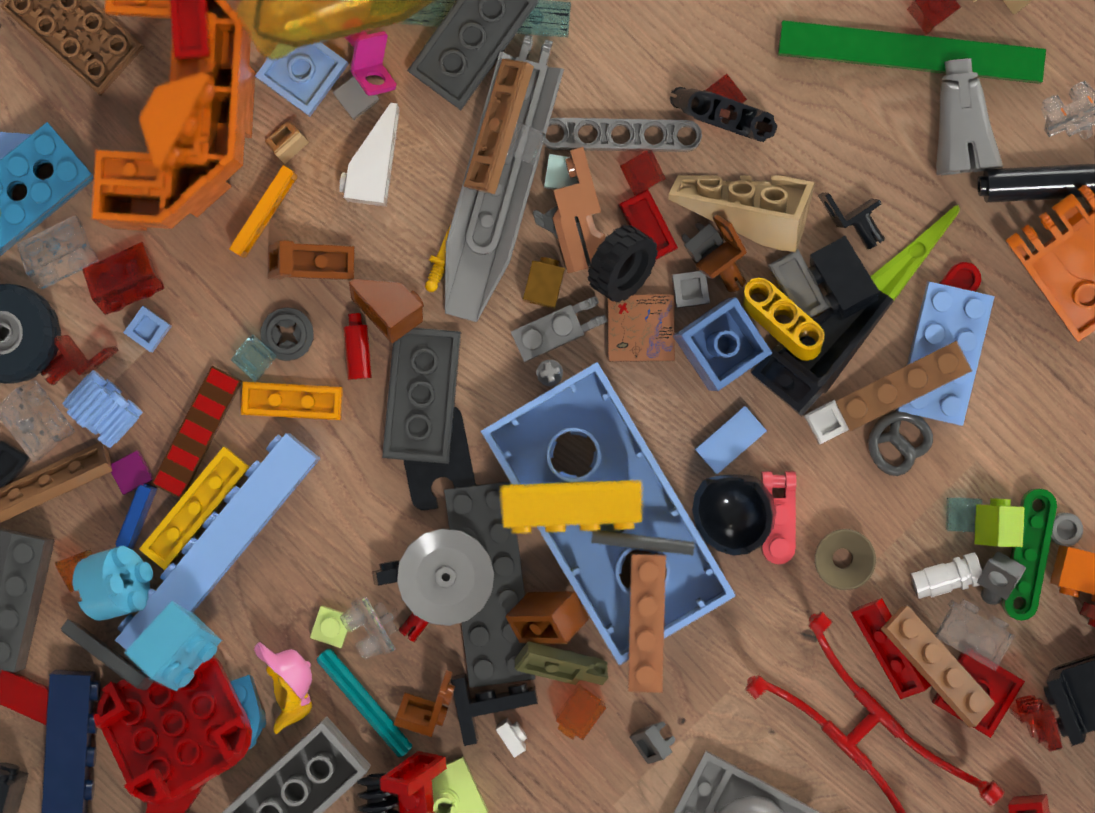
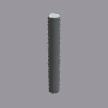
(642, 542)

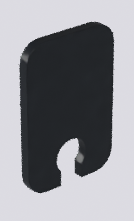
(459, 470)

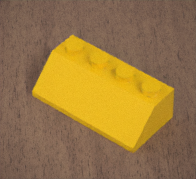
(572, 504)

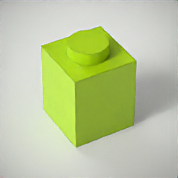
(999, 524)

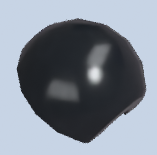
(734, 513)

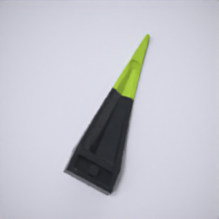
(802, 381)

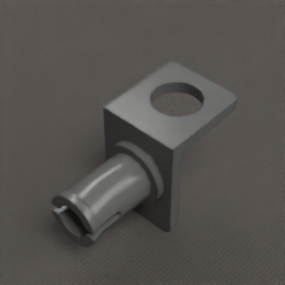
(999, 578)

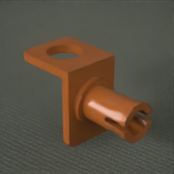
(723, 258)

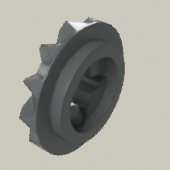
(286, 318)

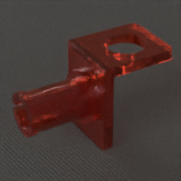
(73, 358)

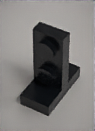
(486, 703)

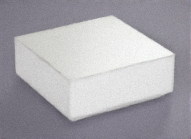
(826, 422)

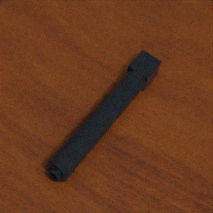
(1035, 182)

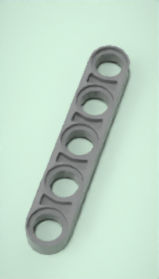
(636, 128)

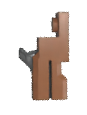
(572, 217)

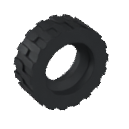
(622, 263)

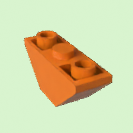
(173, 117)

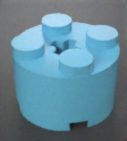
(112, 583)

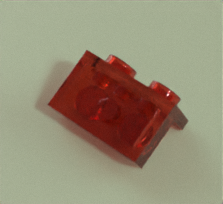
(122, 279)
(1039, 719)

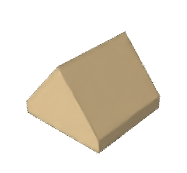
(286, 142)

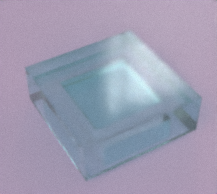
(253, 358)
(961, 514)

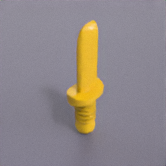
(438, 267)

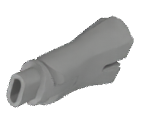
(964, 128)

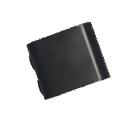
(1073, 692)

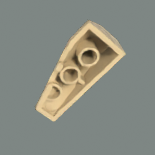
(762, 211)

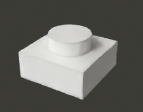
(512, 736)

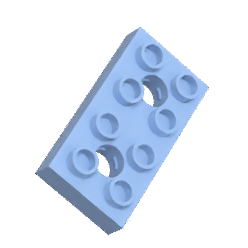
(591, 408)

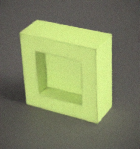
(329, 627)

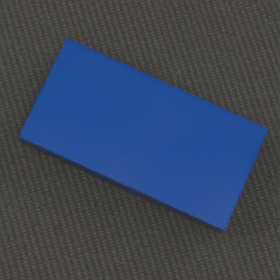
(136, 516)

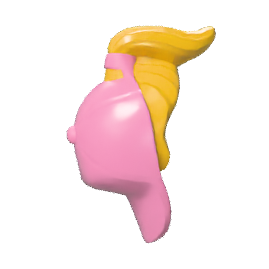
(291, 683)

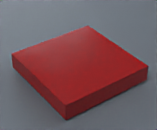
(999, 685)

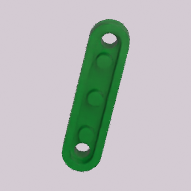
(1033, 554)

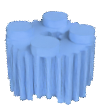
(101, 408)

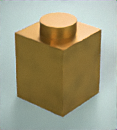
(544, 282)

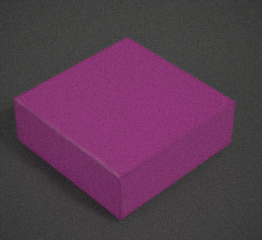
(131, 472)

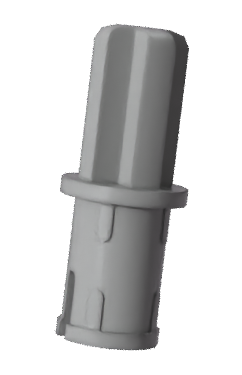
(549, 372)

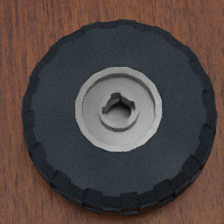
(26, 333)

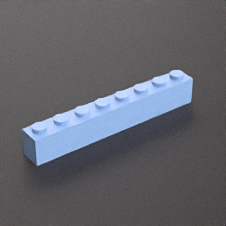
(226, 533)

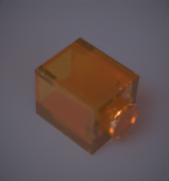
(579, 713)

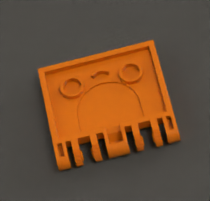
(1065, 263)

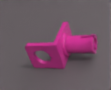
(368, 61)

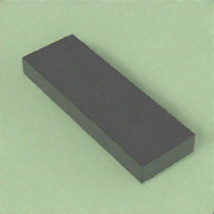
(106, 655)

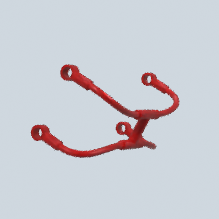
(818, 623)

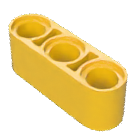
(777, 304)

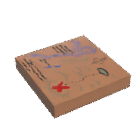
(641, 329)

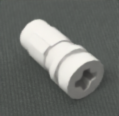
(946, 577)

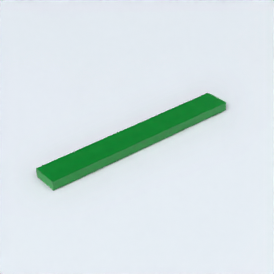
(909, 51)

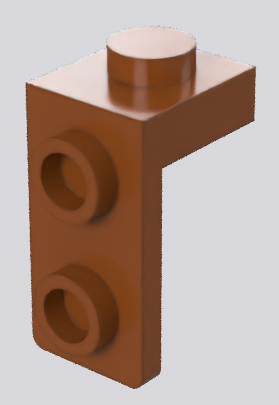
(423, 715)

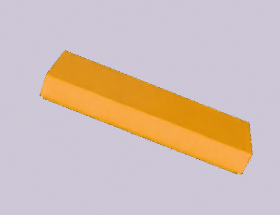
(263, 212)
(291, 400)

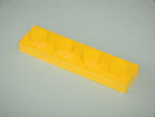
(194, 508)

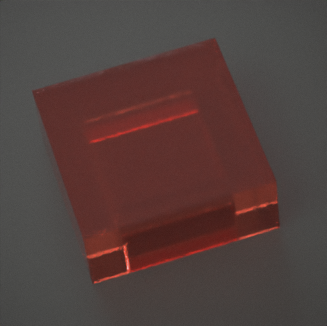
(642, 172)

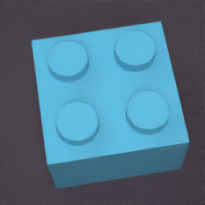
(173, 647)

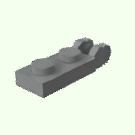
(555, 330)

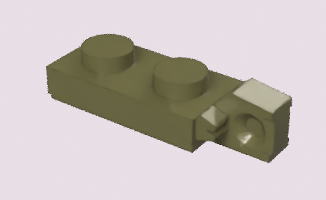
(560, 664)

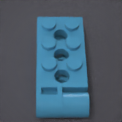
(43, 195)

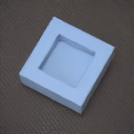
(147, 329)

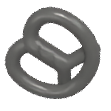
(900, 443)

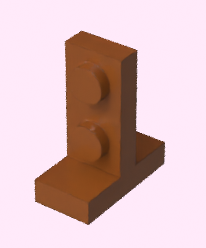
(310, 261)

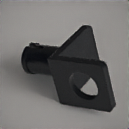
(859, 218)

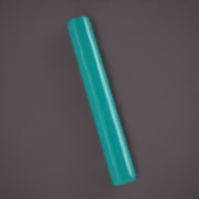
(364, 702)

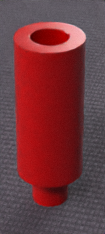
(357, 348)

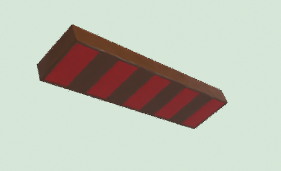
(196, 432)

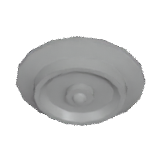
(445, 577)

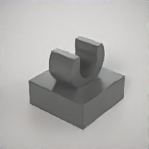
(703, 242)
(651, 743)

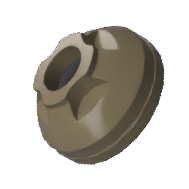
(861, 565)

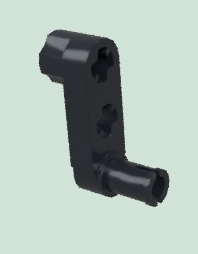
(742, 119)

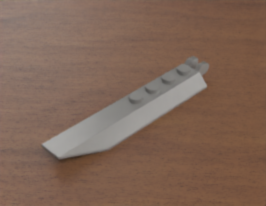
(488, 223)

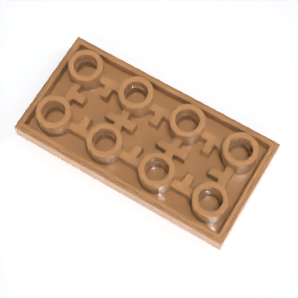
(79, 37)

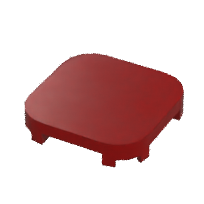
(173, 738)

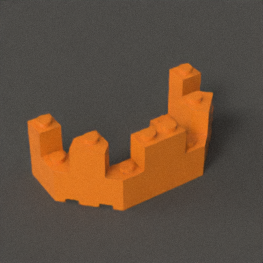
(127, 185)

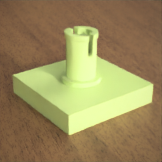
(456, 790)

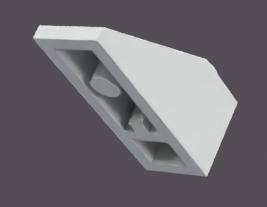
(371, 167)

